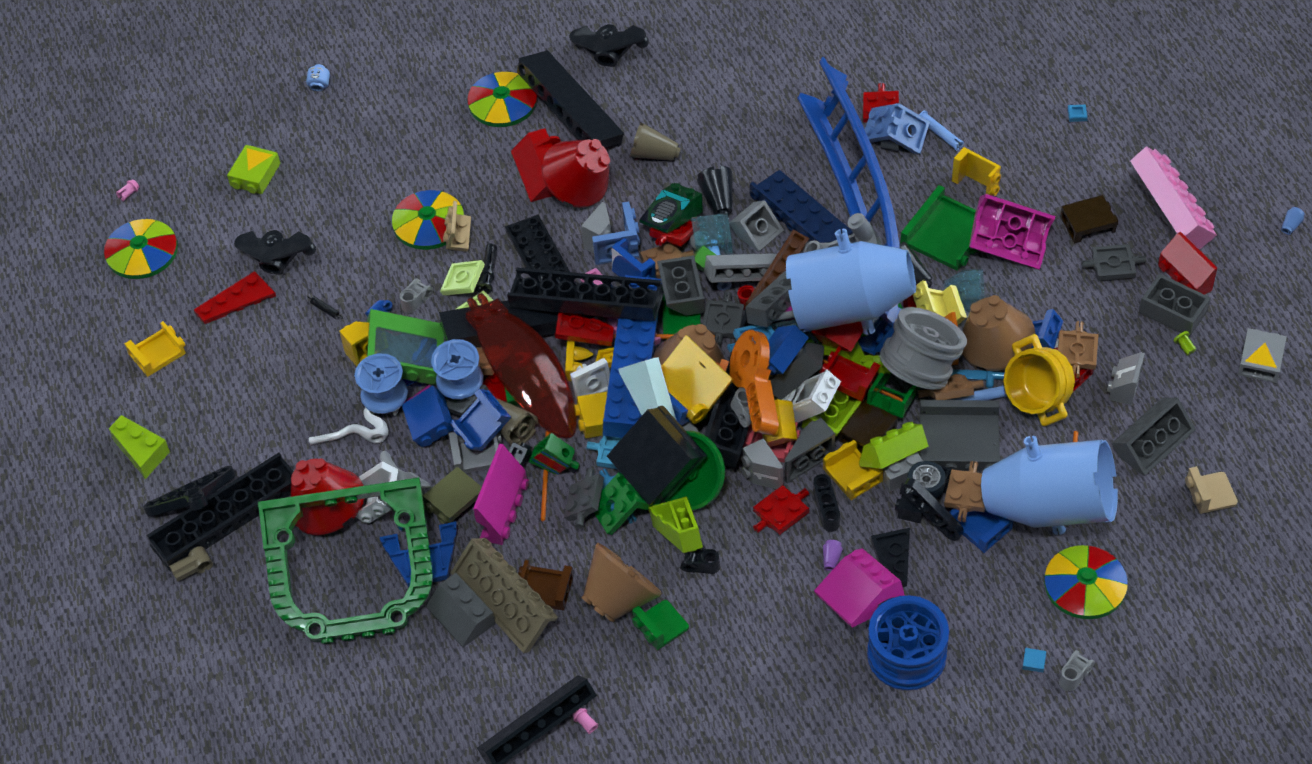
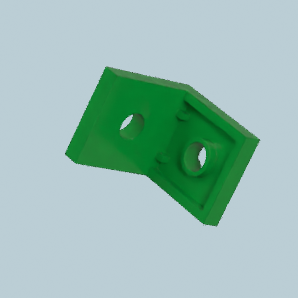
(625, 500)

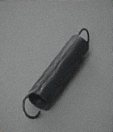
(324, 307)

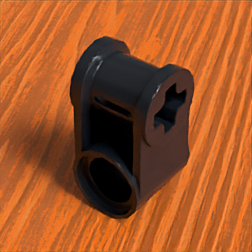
(699, 561)

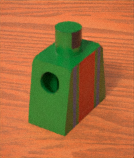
(554, 455)

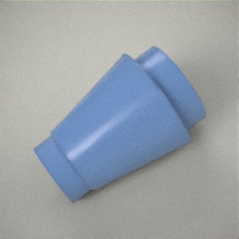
(1292, 220)

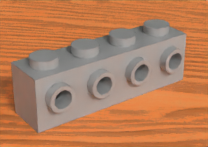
(737, 267)

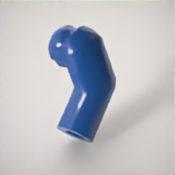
(381, 305)

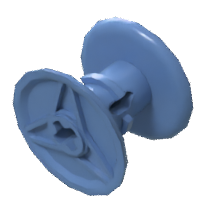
(457, 369)
(381, 383)

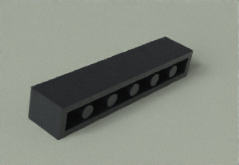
(537, 721)

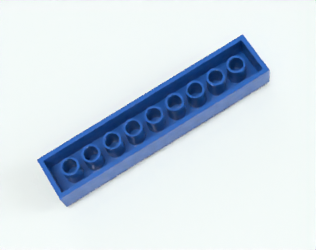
(632, 345)

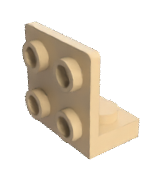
(457, 230)

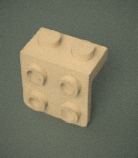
(1210, 491)

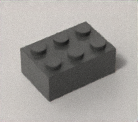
(1174, 304)

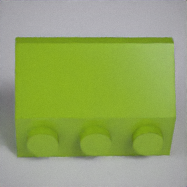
(838, 412)
(893, 446)

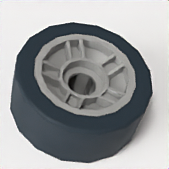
(929, 471)

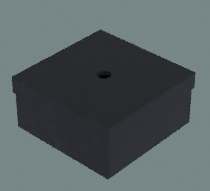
(656, 455)

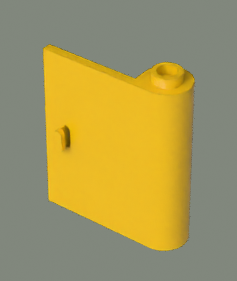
(691, 382)

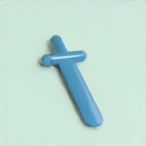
(989, 376)

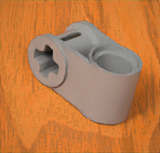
(414, 296)
(741, 407)
(1076, 668)

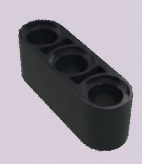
(826, 495)

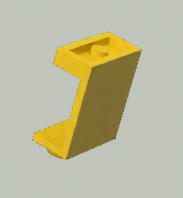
(978, 168)

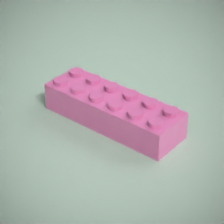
(1173, 196)

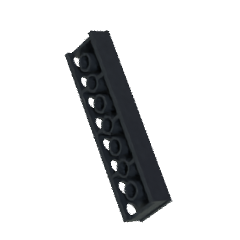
(570, 98)
(586, 297)
(458, 327)
(224, 513)

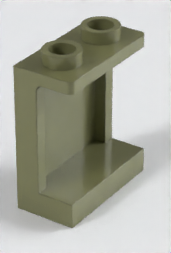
(451, 496)

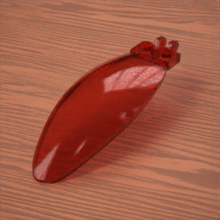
(524, 365)

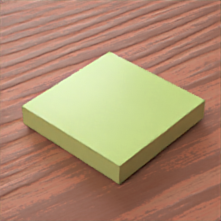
(462, 277)

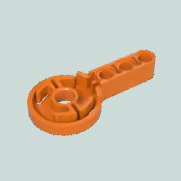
(750, 371)

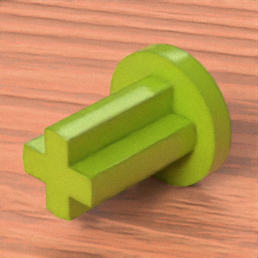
(1185, 342)

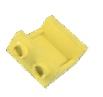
(940, 301)

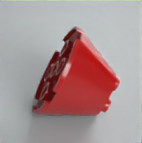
(577, 172)
(317, 477)

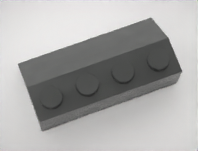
(1154, 435)

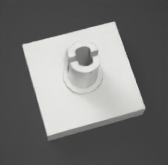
(591, 378)

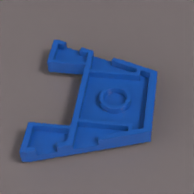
(440, 553)

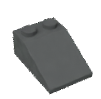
(809, 449)

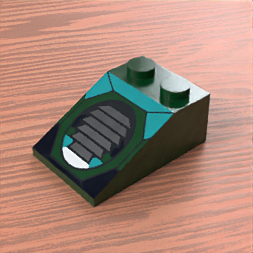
(673, 208)

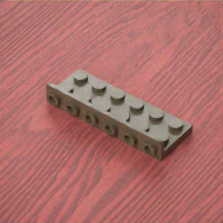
(510, 598)

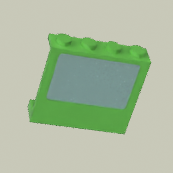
(407, 340)

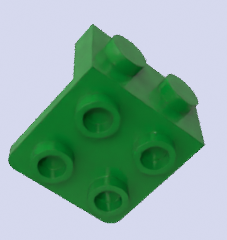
(659, 623)

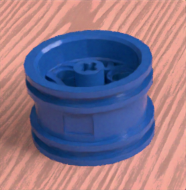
(907, 626)

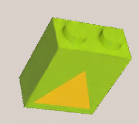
(253, 169)

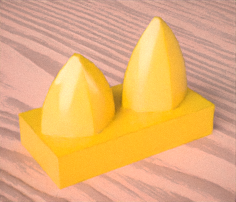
(574, 353)

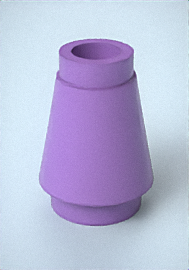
(831, 554)

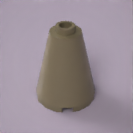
(653, 145)
(520, 426)

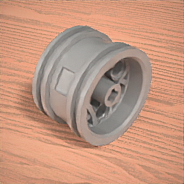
(923, 348)

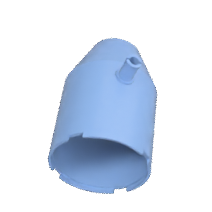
(848, 283)
(1053, 485)

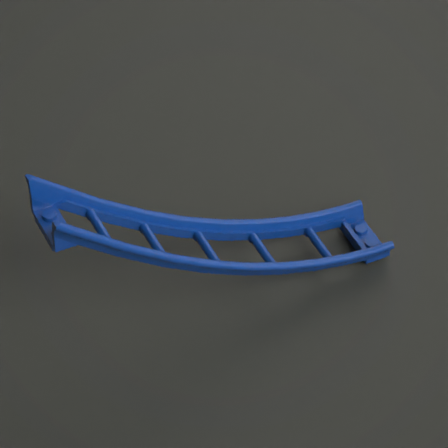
(817, 114)

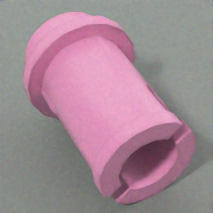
(131, 187)
(585, 720)

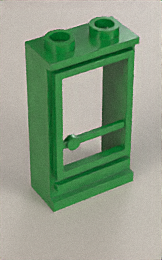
(887, 403)

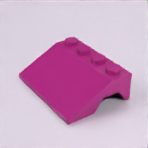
(1010, 231)
(500, 496)
(858, 587)

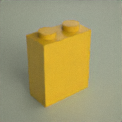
(591, 413)

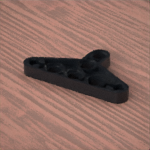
(191, 494)

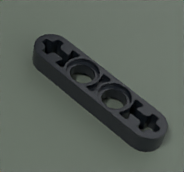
(948, 525)

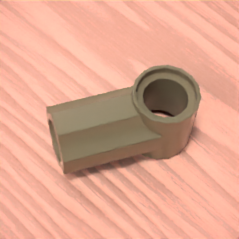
(197, 561)

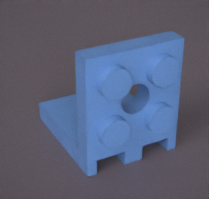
(892, 124)
(602, 243)

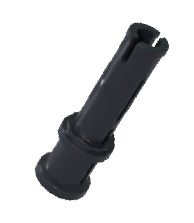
(487, 274)

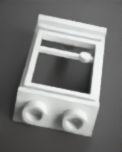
(813, 395)

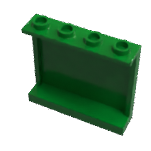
(941, 230)

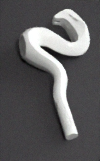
(372, 435)

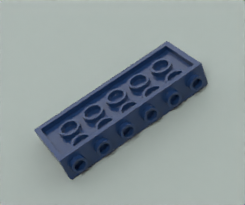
(797, 208)

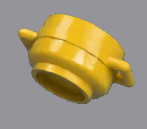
(1039, 380)

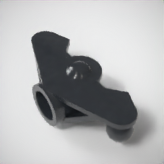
(608, 43)
(273, 249)

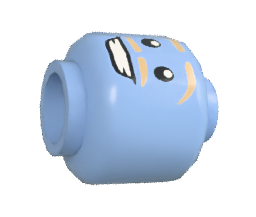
(318, 78)

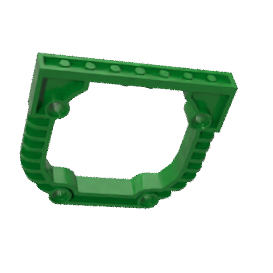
(281, 516)

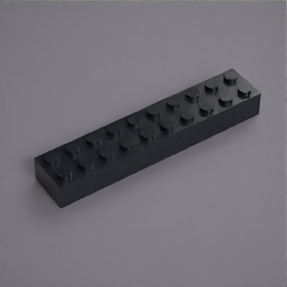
(724, 424)

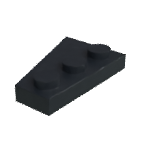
(893, 552)

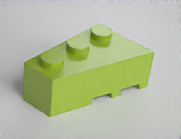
(139, 445)
(677, 524)

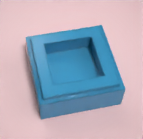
(1077, 113)
(1034, 660)

